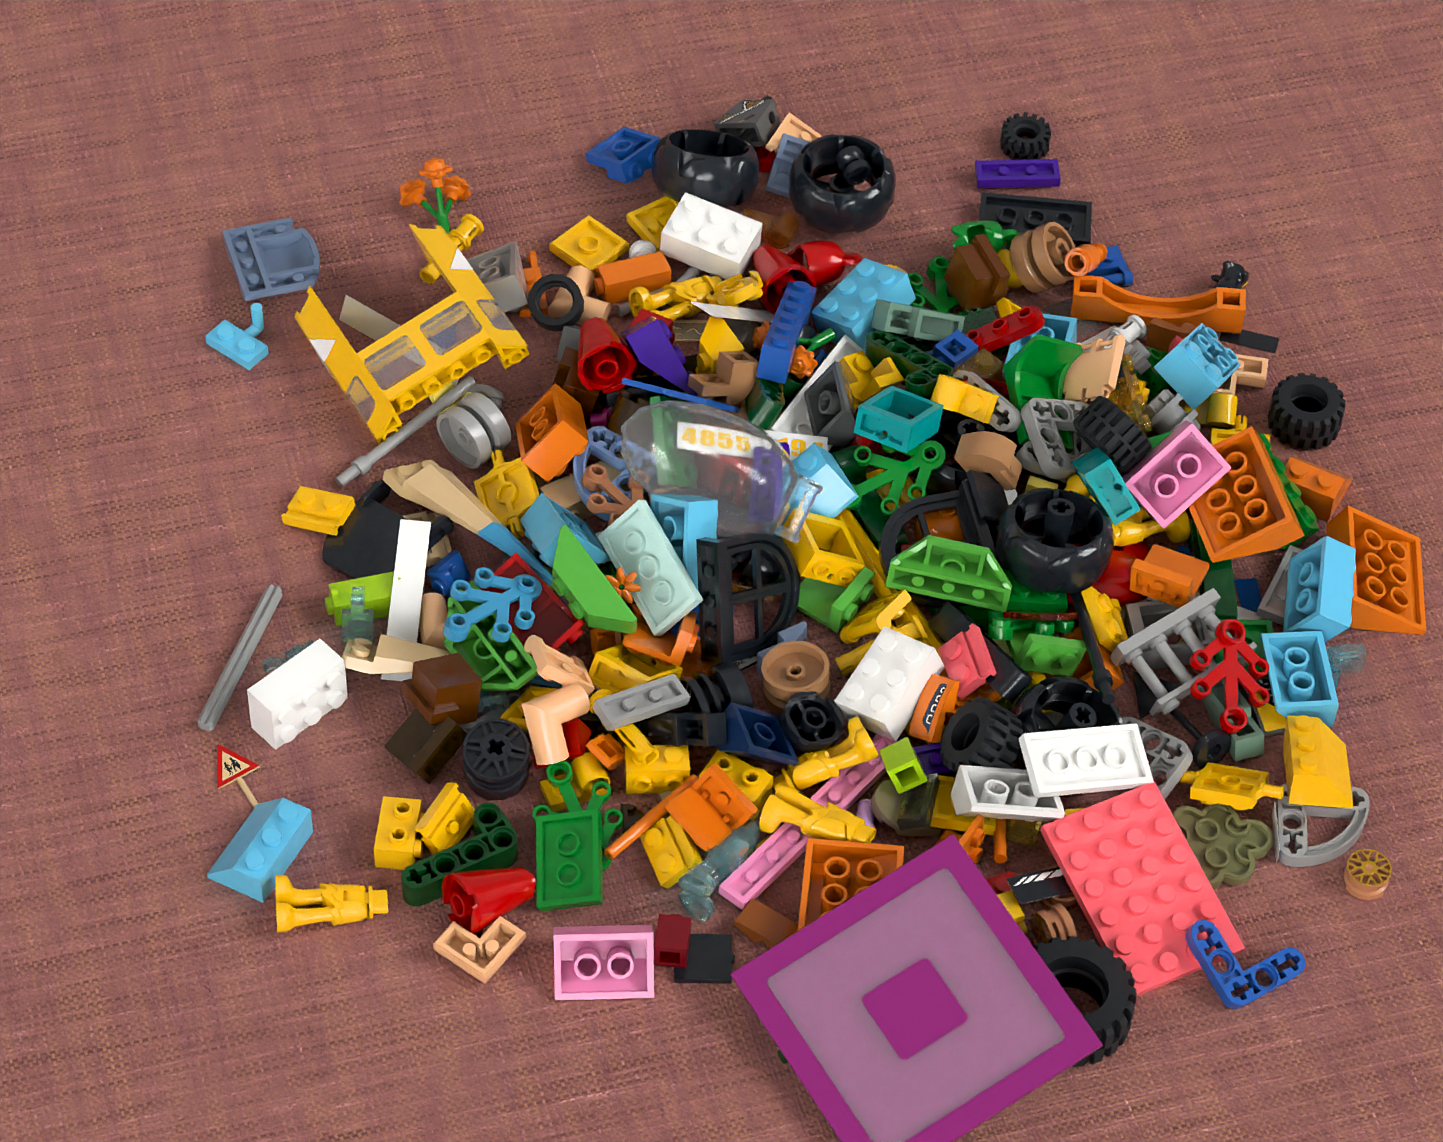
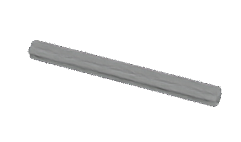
(239, 658)

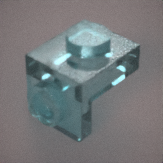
(1346, 659)

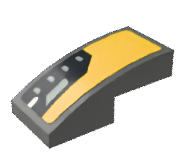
(1266, 717)

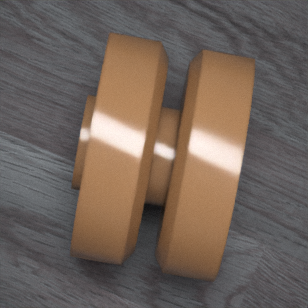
(1040, 257)
(794, 669)

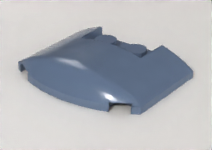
(272, 258)

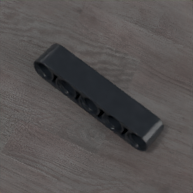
(1010, 677)

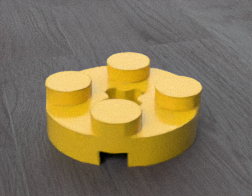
(736, 290)

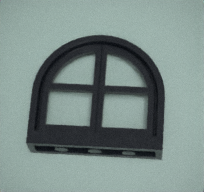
(973, 528)
(718, 599)

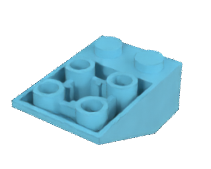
(1198, 365)

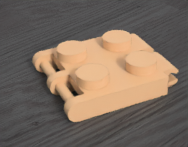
(1094, 371)

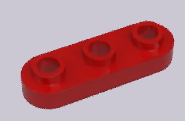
(1008, 329)

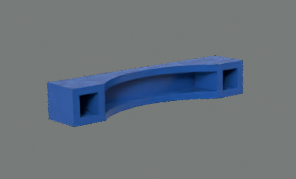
(785, 331)

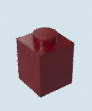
(672, 940)

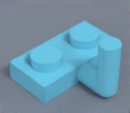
(239, 344)

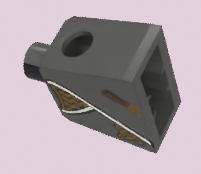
(751, 121)

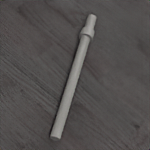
(362, 464)

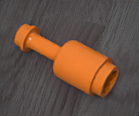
(1085, 258)

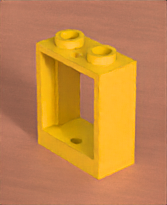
(829, 534)
(621, 669)

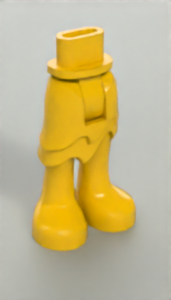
(675, 294)
(1134, 530)
(826, 763)
(814, 819)
(339, 904)

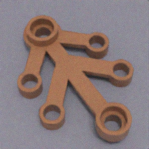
(596, 480)

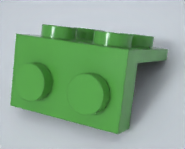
(833, 603)
(1045, 653)

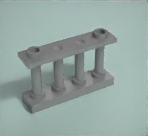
(1156, 636)

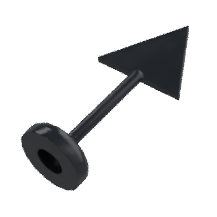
(1209, 747)

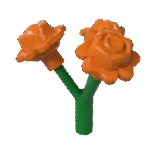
(452, 187)
(803, 360)

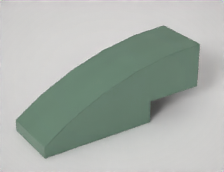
(915, 321)
(1246, 742)

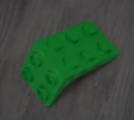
(1039, 373)

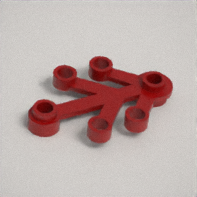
(1232, 673)

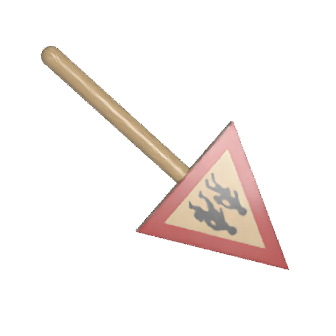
(232, 768)

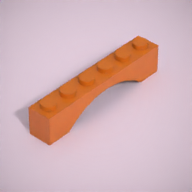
(1100, 300)

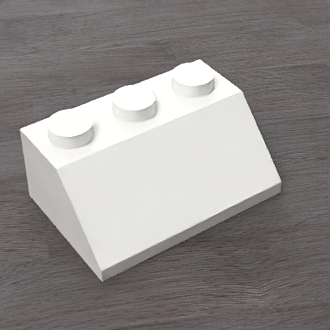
(1001, 795)

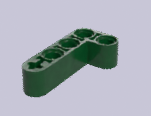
(915, 366)
(769, 398)
(869, 512)
(1218, 577)
(424, 879)

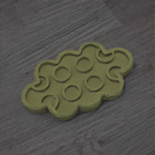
(1224, 842)

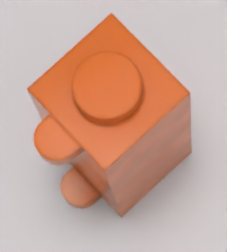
(619, 277)

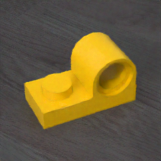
(964, 398)
(1215, 411)
(586, 772)

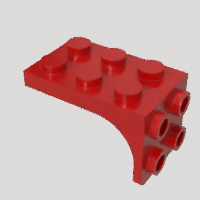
(552, 617)

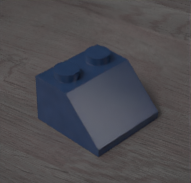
(756, 736)

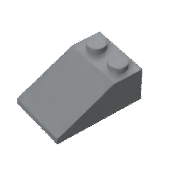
(503, 276)

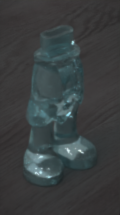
(719, 864)

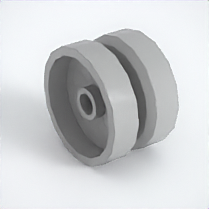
(473, 430)

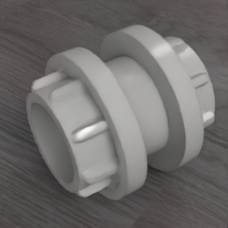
(1167, 414)

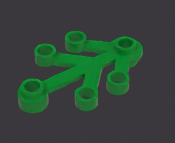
(939, 302)
(897, 473)
(1003, 628)
(573, 804)

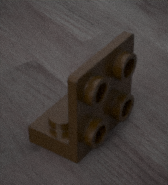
(425, 746)

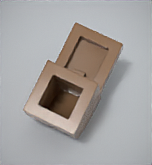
(732, 380)
(990, 454)

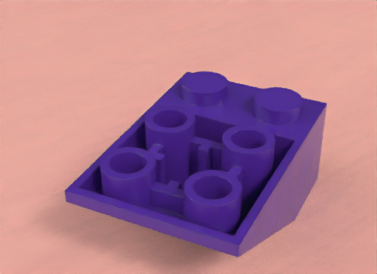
(653, 349)

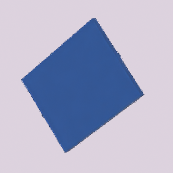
(680, 395)

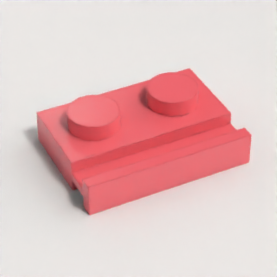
(967, 660)

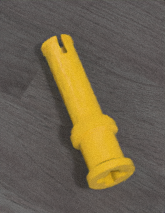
(461, 238)
(850, 660)
(630, 735)

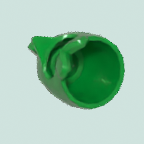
(996, 235)

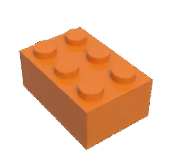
(552, 433)

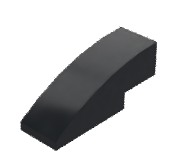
(685, 728)

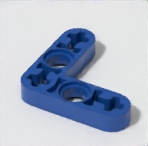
(1234, 976)

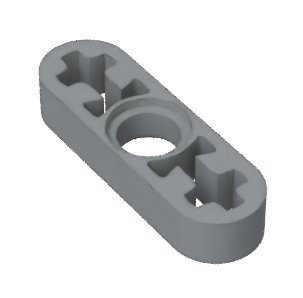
(1002, 404)

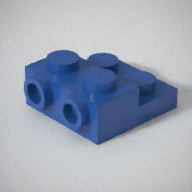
(624, 154)

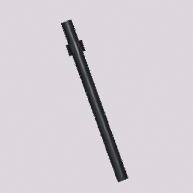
(1101, 676)

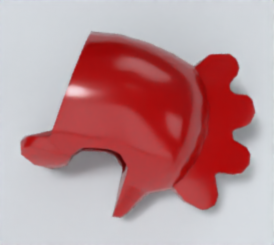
(824, 260)

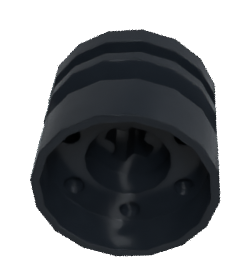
(718, 689)
(493, 774)

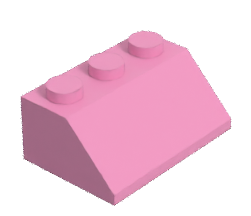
(1175, 474)
(603, 962)

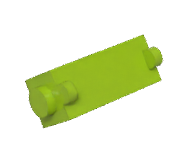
(377, 595)

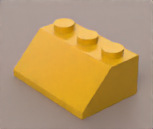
(715, 338)
(1315, 764)

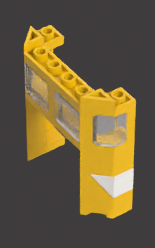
(422, 352)

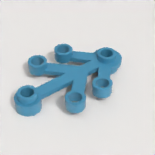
(522, 589)

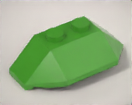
(951, 572)
(587, 588)
(498, 664)

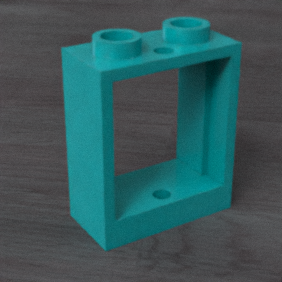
(891, 412)
(1106, 486)

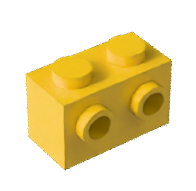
(662, 776)
(751, 780)
(396, 839)

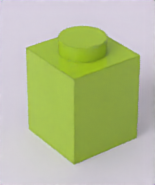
(903, 765)

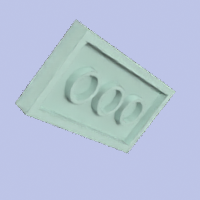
(642, 547)

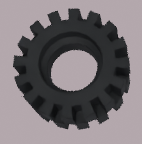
(1029, 127)

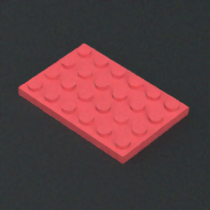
(1138, 884)

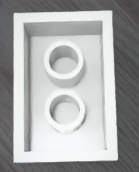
(710, 237)
(889, 683)
(297, 694)

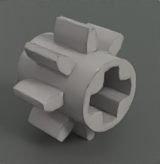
(1139, 356)

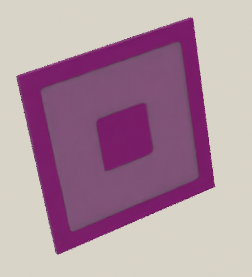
(916, 1006)

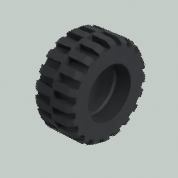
(1104, 978)

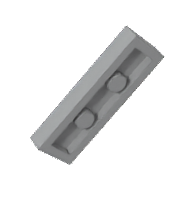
(1273, 603)
(641, 702)

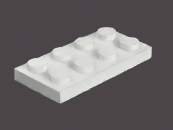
(1085, 760)

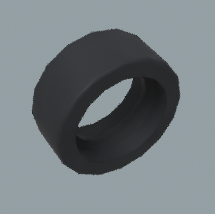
(545, 283)

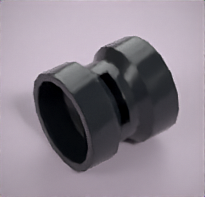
(853, 164)

